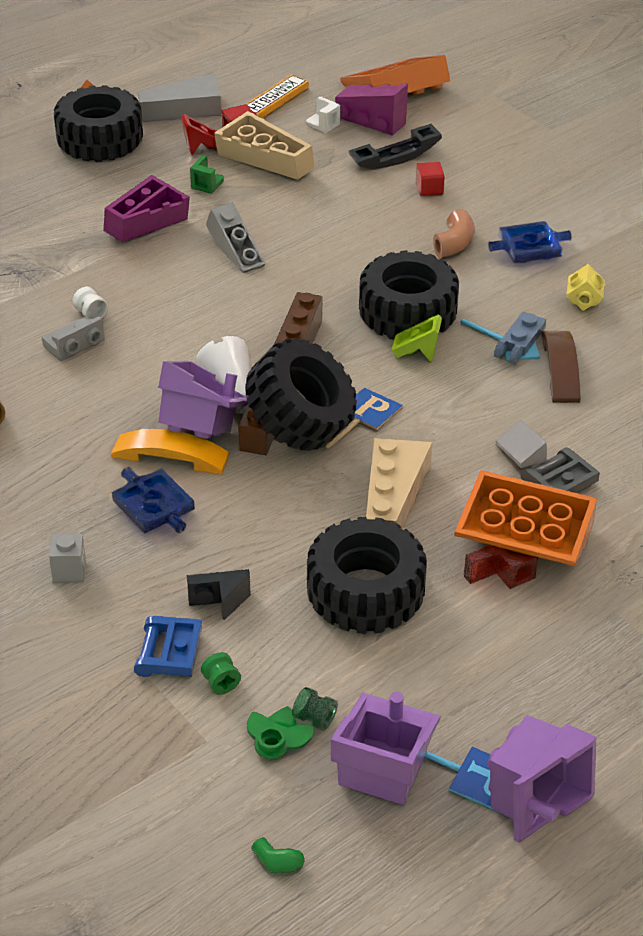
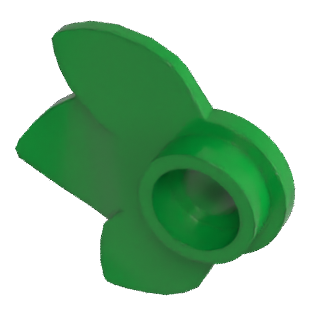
(277, 733)

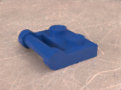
(178, 649)

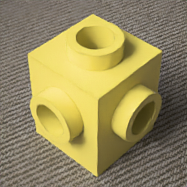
(585, 287)

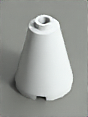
(227, 357)

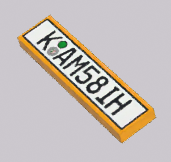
(278, 95)

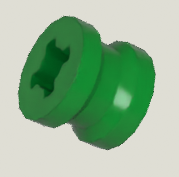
(221, 673)

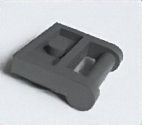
(572, 476)

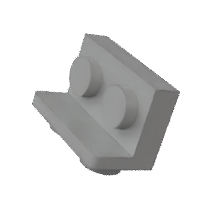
(74, 337)

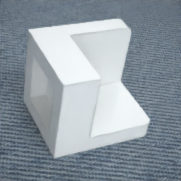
(326, 116)

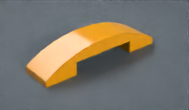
(170, 444)

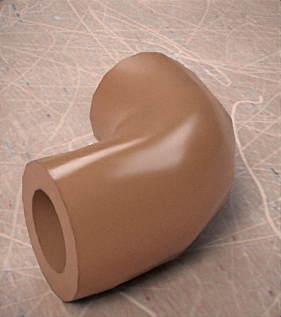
(458, 237)

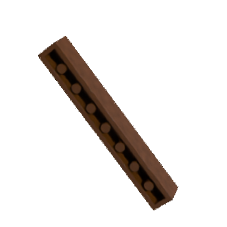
(300, 323)

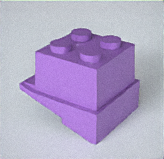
(197, 400)
(382, 746)
(541, 774)

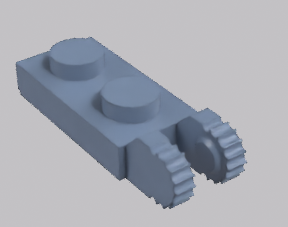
(520, 336)

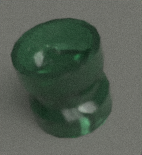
(315, 708)

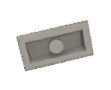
(523, 445)

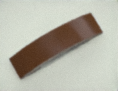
(563, 366)

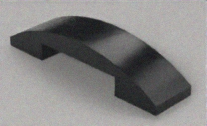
(421, 140)

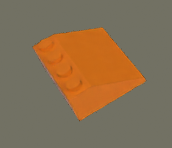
(416, 72)
(527, 518)

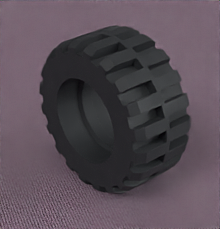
(98, 123)
(407, 290)
(283, 411)
(360, 602)

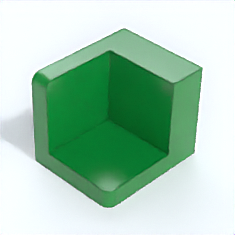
(203, 177)

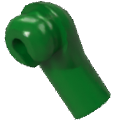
(278, 860)

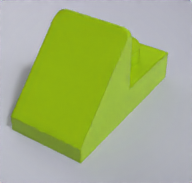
(421, 336)

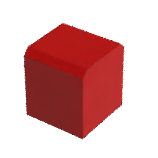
(430, 178)

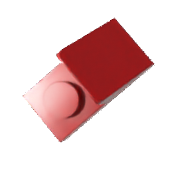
(197, 133)

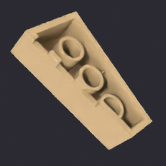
(264, 146)
(396, 478)

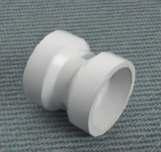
(89, 303)

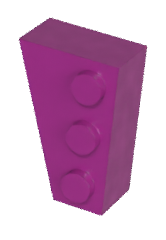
(375, 107)
(145, 210)

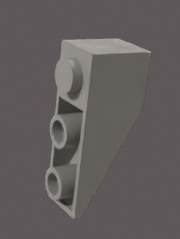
(233, 237)

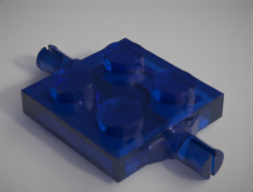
(530, 242)
(153, 500)

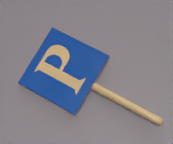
(371, 410)

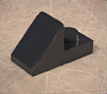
(226, 588)

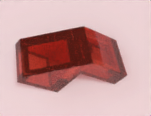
(511, 566)

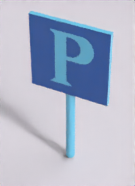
(472, 776)

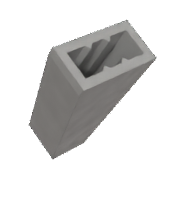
(192, 97)

